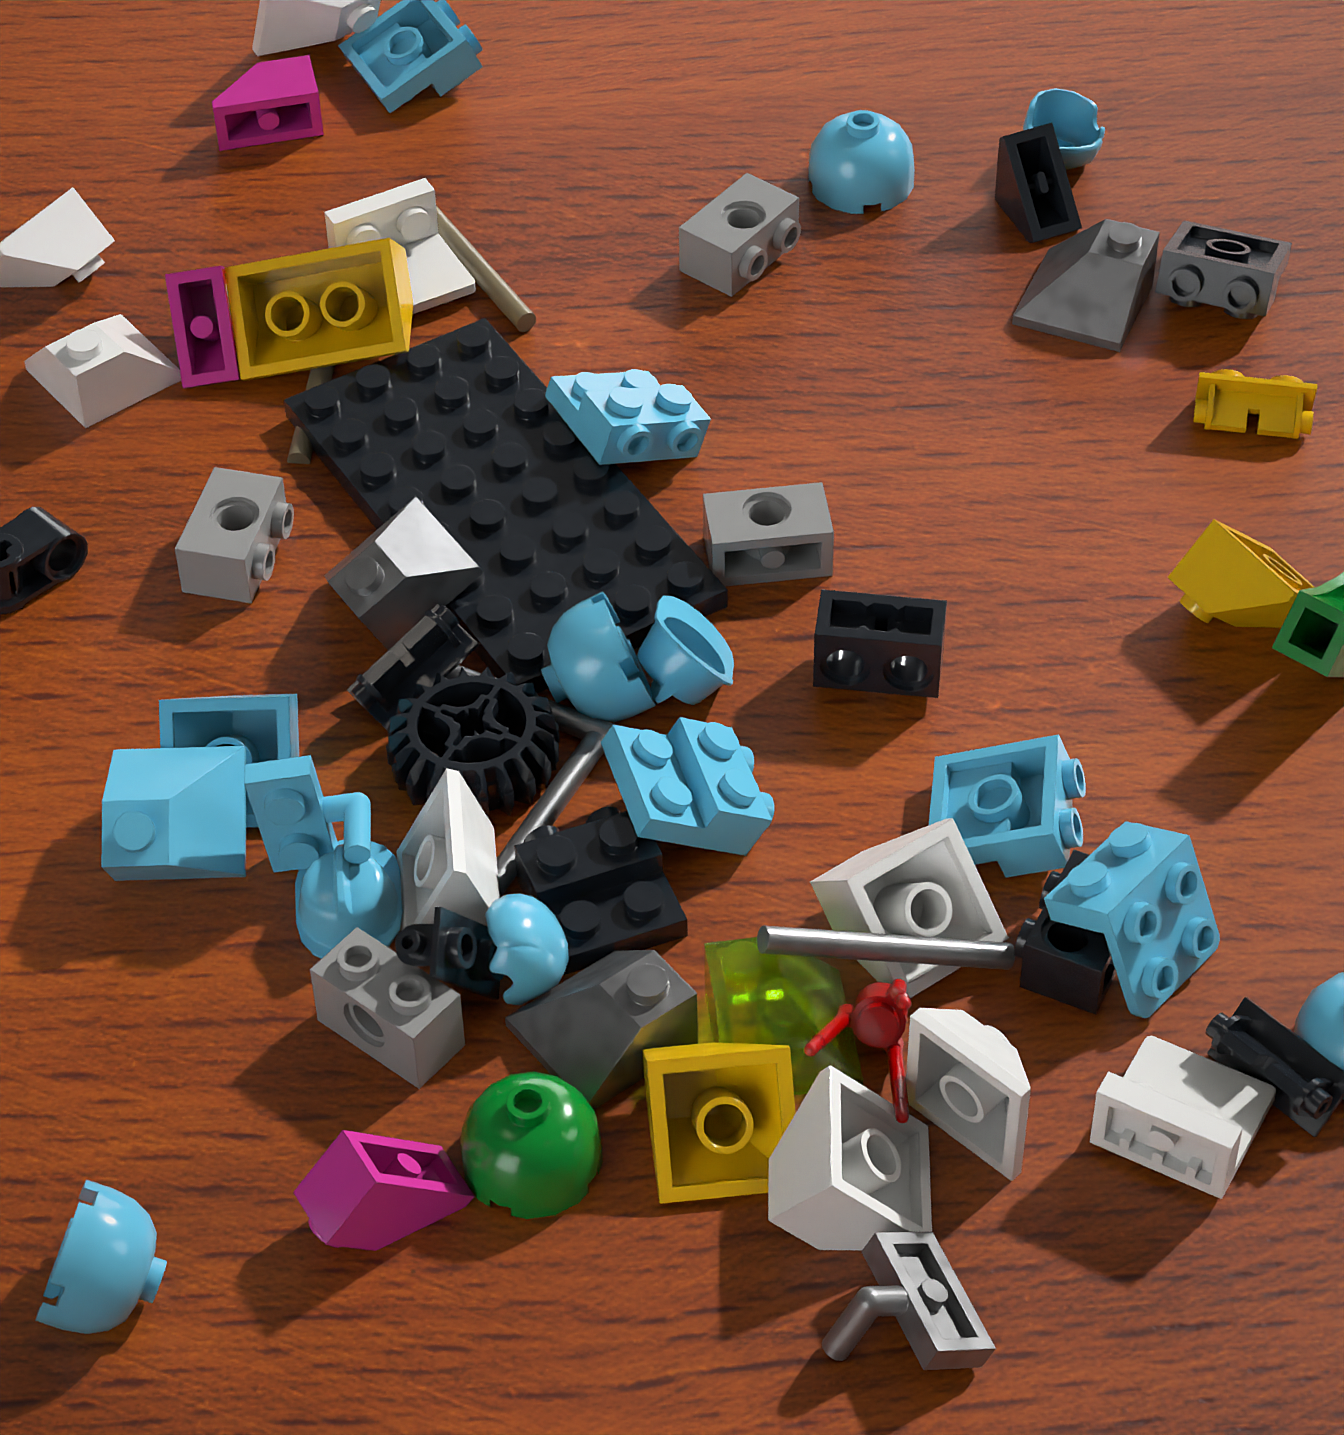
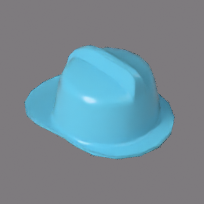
(684, 654)
(343, 895)

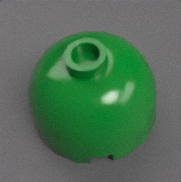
(531, 1145)

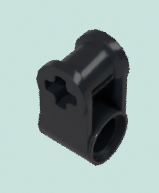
(36, 556)

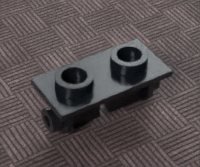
(429, 648)
(455, 951)
(1267, 1050)

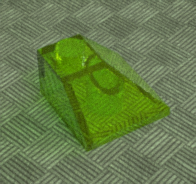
(777, 1003)

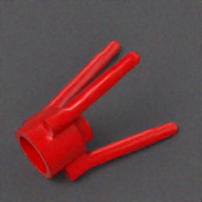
(879, 1022)

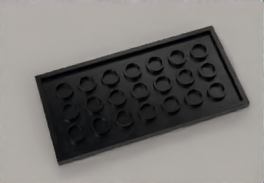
(511, 485)

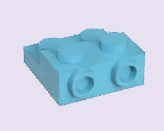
(411, 49)
(629, 416)
(689, 785)
(1012, 803)

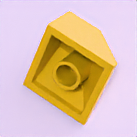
(1236, 579)
(716, 1116)

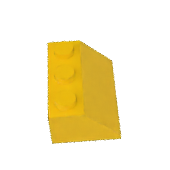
(320, 308)

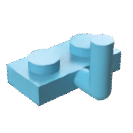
(299, 819)

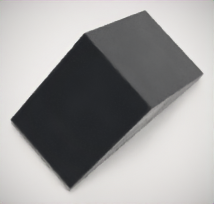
(1035, 184)

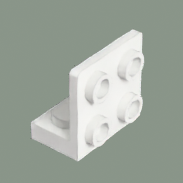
(410, 219)
(1181, 1115)

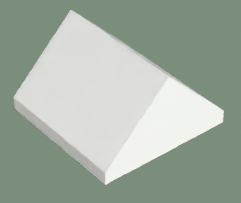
(448, 856)

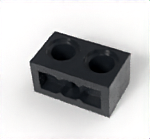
(879, 643)
(1063, 958)

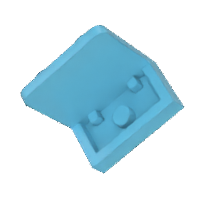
(1149, 905)

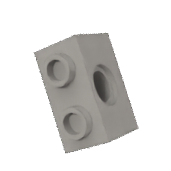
(739, 234)
(768, 534)
(233, 535)
(388, 1007)

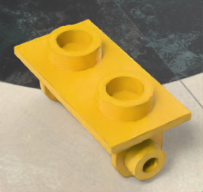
(1281, 403)

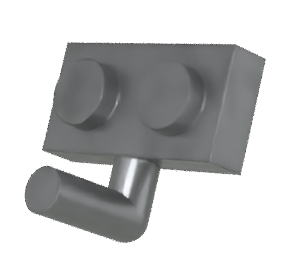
(924, 1298)

